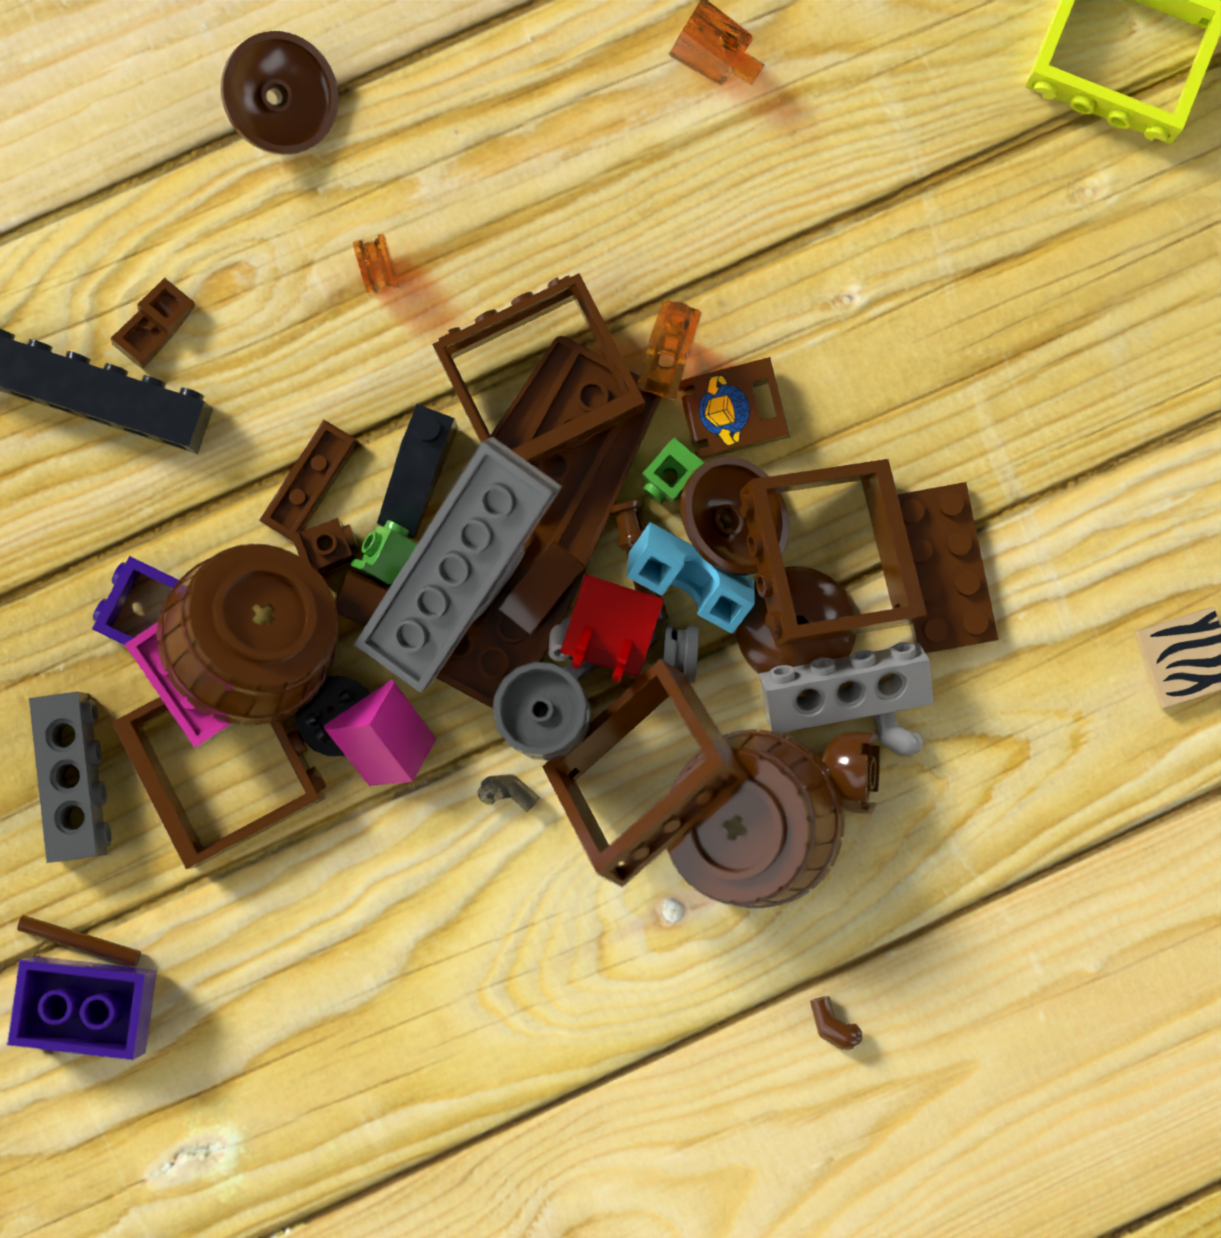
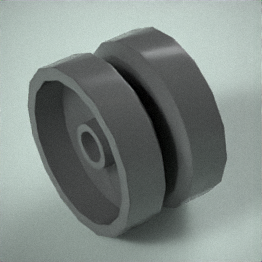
(518, 712)

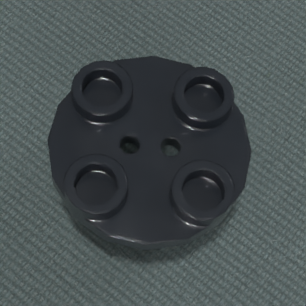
(310, 720)

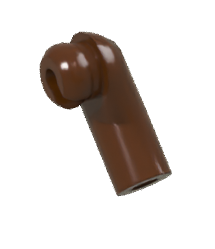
(831, 1029)

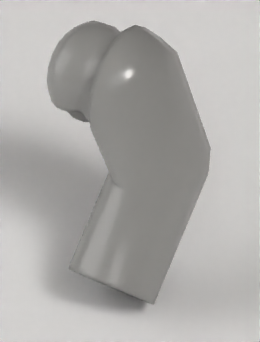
(896, 737)

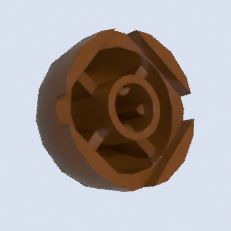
(854, 769)

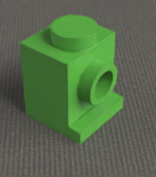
(673, 458)
(385, 552)

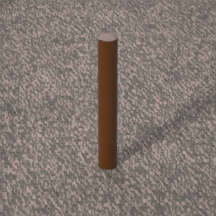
(79, 940)

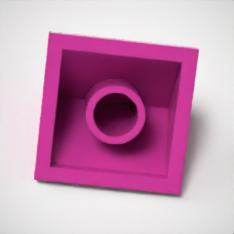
(383, 737)

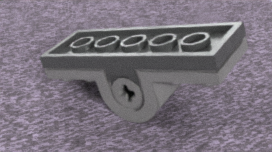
(458, 564)

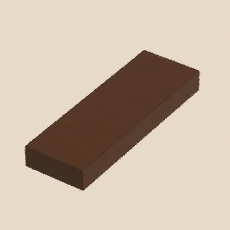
(309, 480)

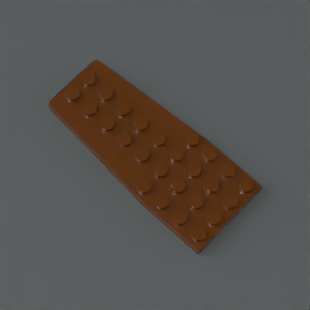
(591, 474)

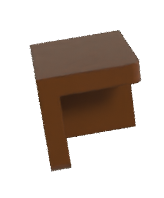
(359, 596)

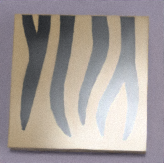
(1183, 656)

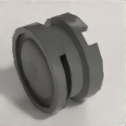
(681, 649)

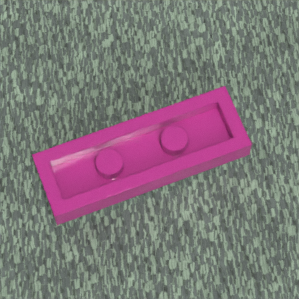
(195, 723)

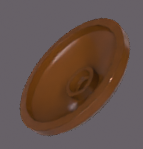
(297, 77)
(714, 495)
(814, 599)

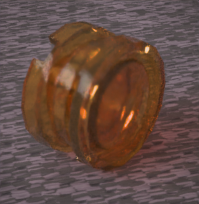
(375, 264)

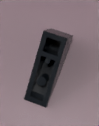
(417, 468)

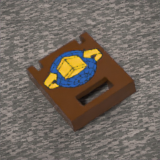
(727, 412)

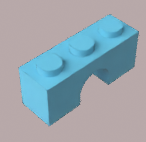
(666, 560)

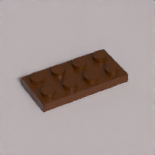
(948, 569)

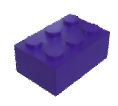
(82, 1007)

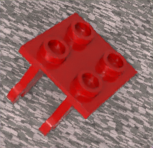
(611, 627)

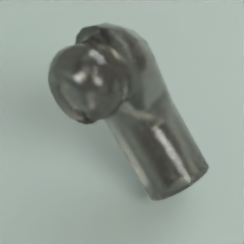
(504, 787)

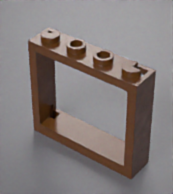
(523, 310)
(890, 540)
(170, 808)
(677, 809)

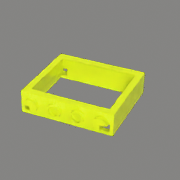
(1118, 108)

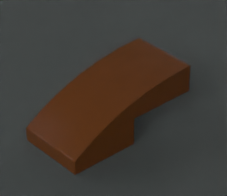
(154, 324)
(542, 587)

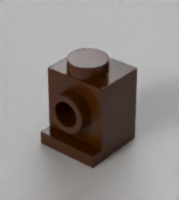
(339, 554)

